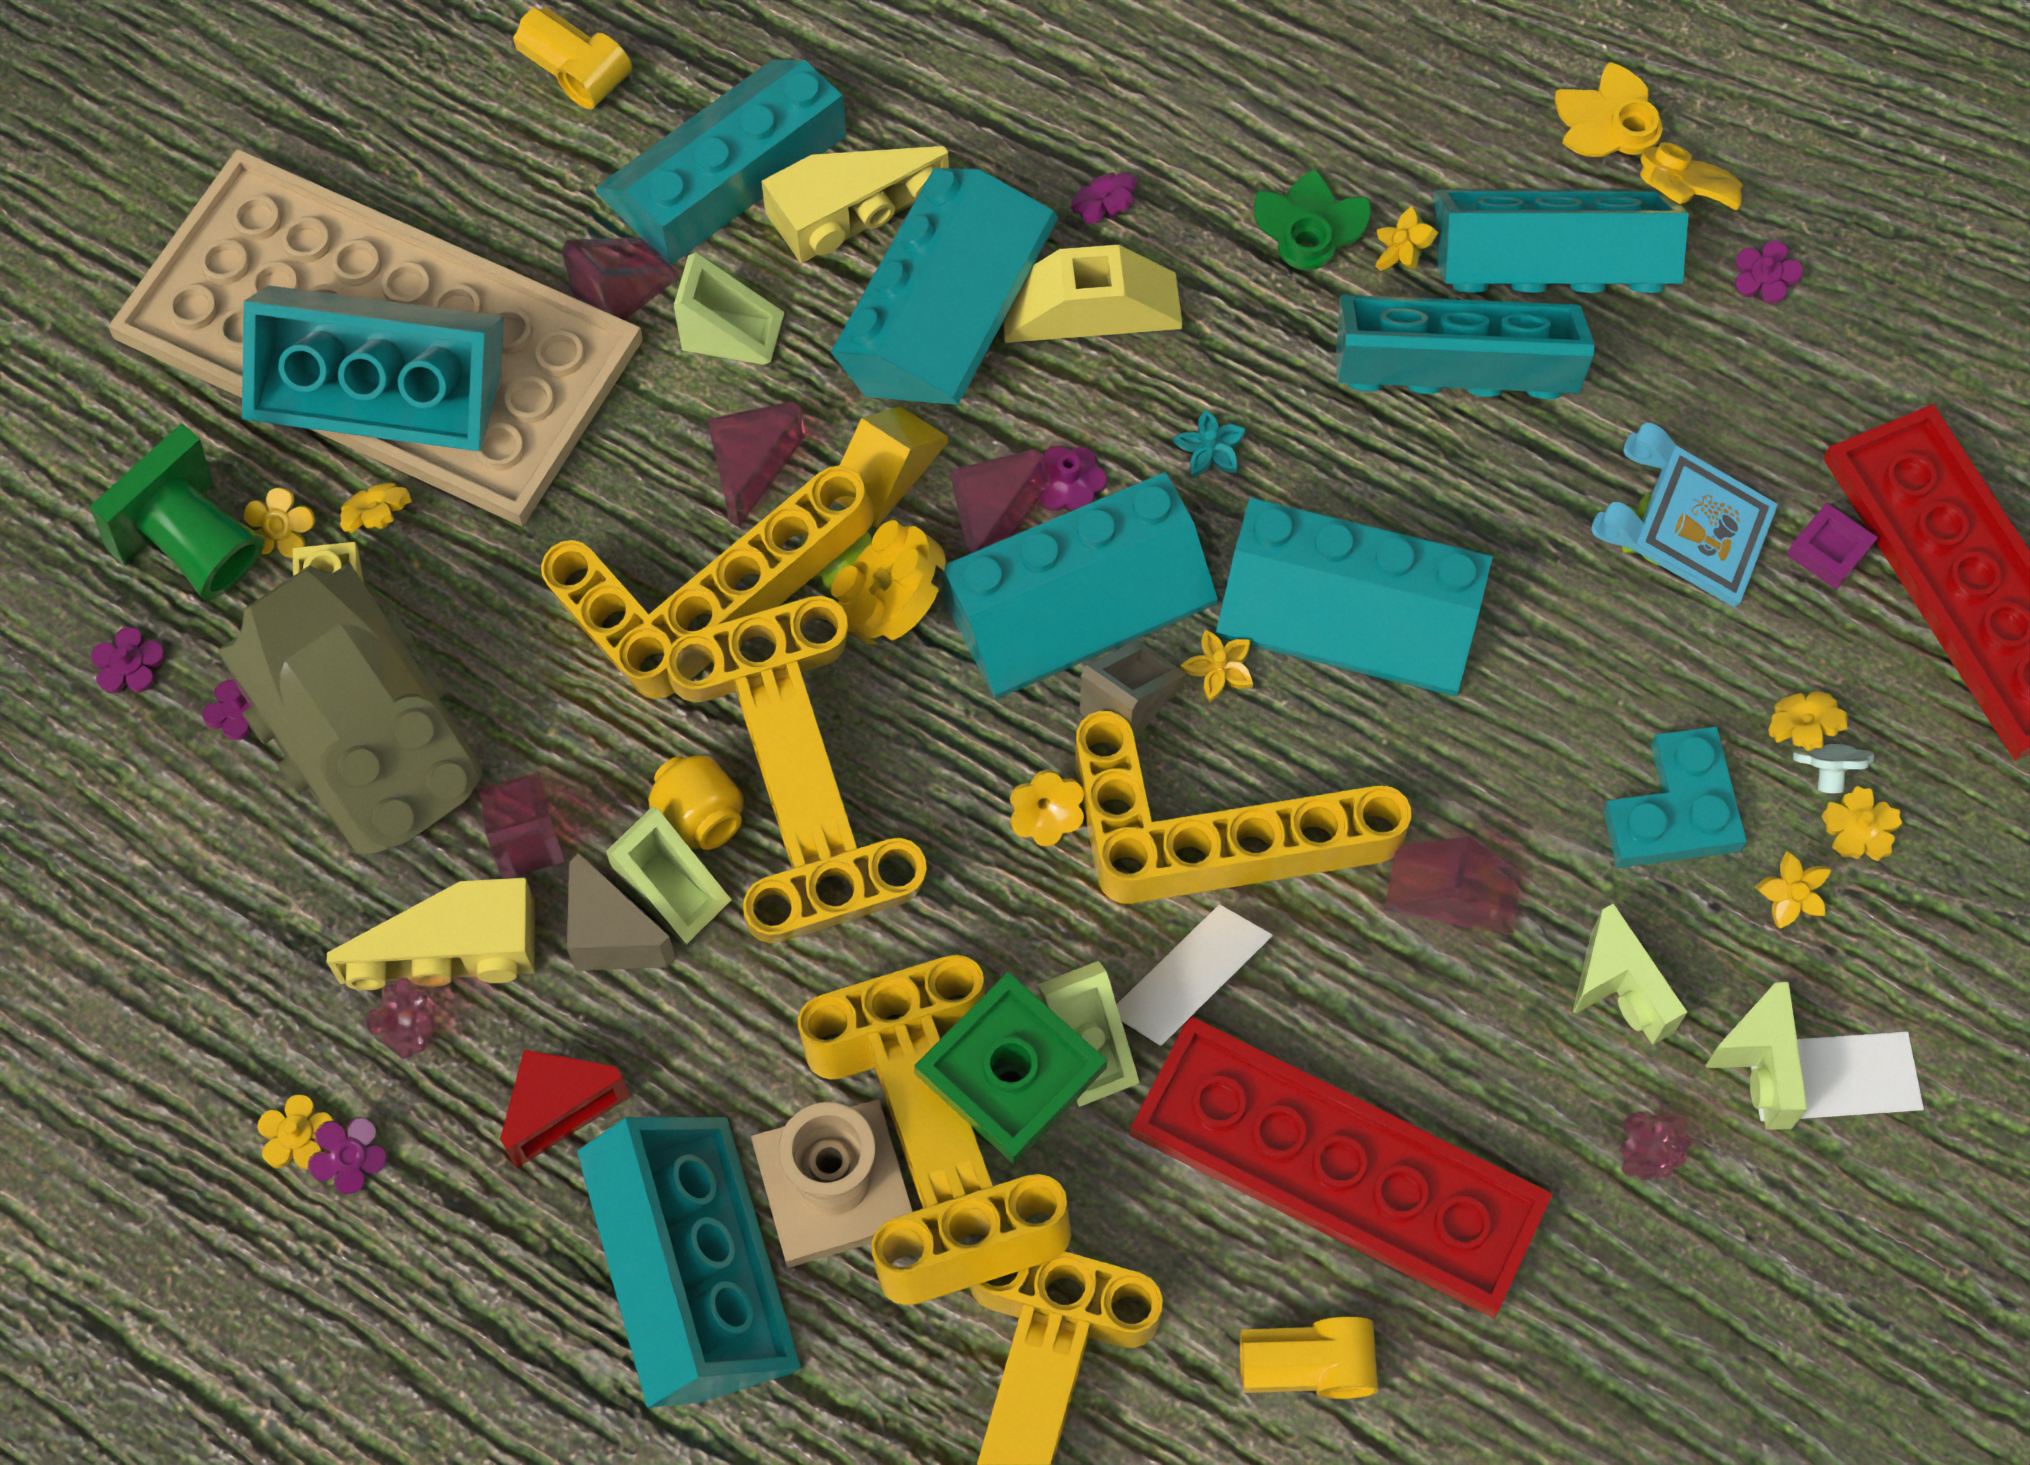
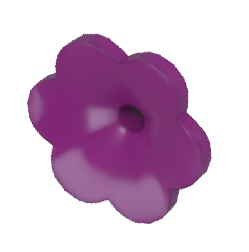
(1072, 478)

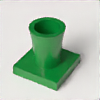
(166, 505)
(1016, 1039)

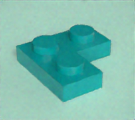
(1691, 815)

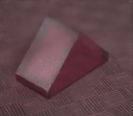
(616, 273)
(752, 451)
(998, 496)
(520, 826)
(1455, 885)

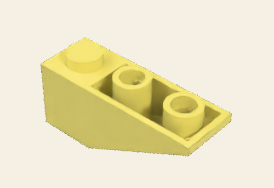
(844, 193)
(460, 932)

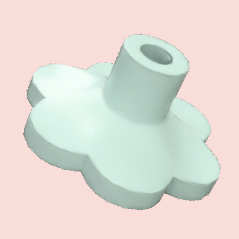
(1833, 762)

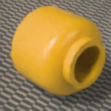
(698, 800)

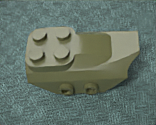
(350, 708)

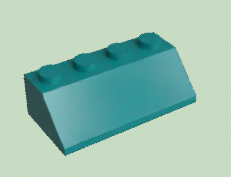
(716, 159)
(1559, 239)
(943, 288)
(1462, 345)
(370, 367)
(1079, 585)
(1353, 596)
(686, 1258)

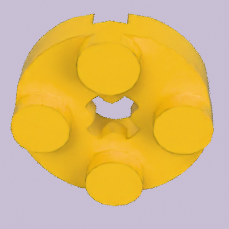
(889, 582)

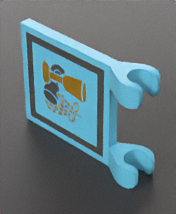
(1695, 521)

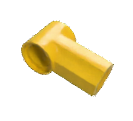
(582, 64)
(1330, 1358)

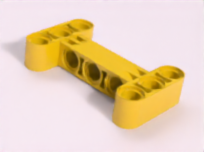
(795, 766)
(933, 1136)
(1051, 1347)

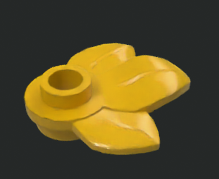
(1602, 116)
(1679, 177)

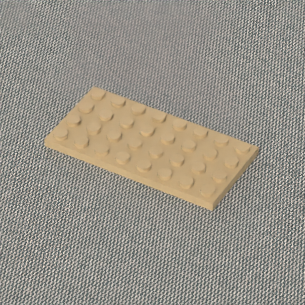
(287, 232)

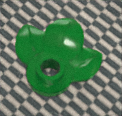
(1313, 217)

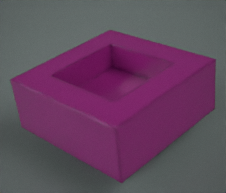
(1831, 546)

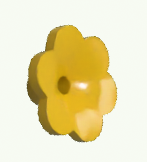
(1046, 808)

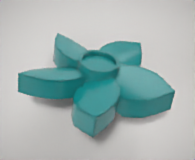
(1211, 445)

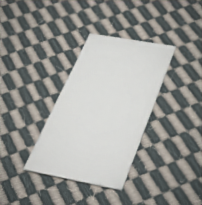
(1191, 974)
(1858, 1075)

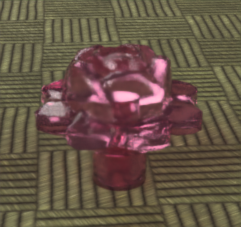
(403, 1018)
(1654, 1145)

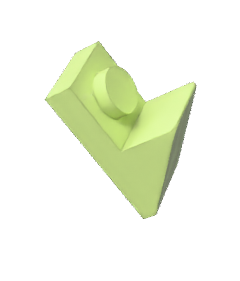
(1621, 965)
(1089, 1007)
(1768, 1041)

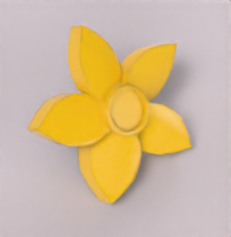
(1405, 240)
(1220, 665)
(1794, 890)

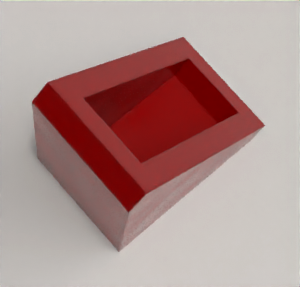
(556, 1099)

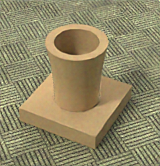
(839, 1210)

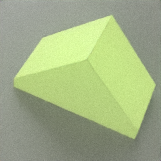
(723, 315)
(666, 876)

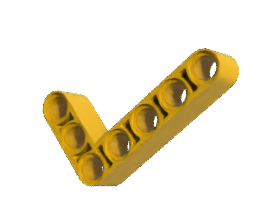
(713, 587)
(1219, 832)

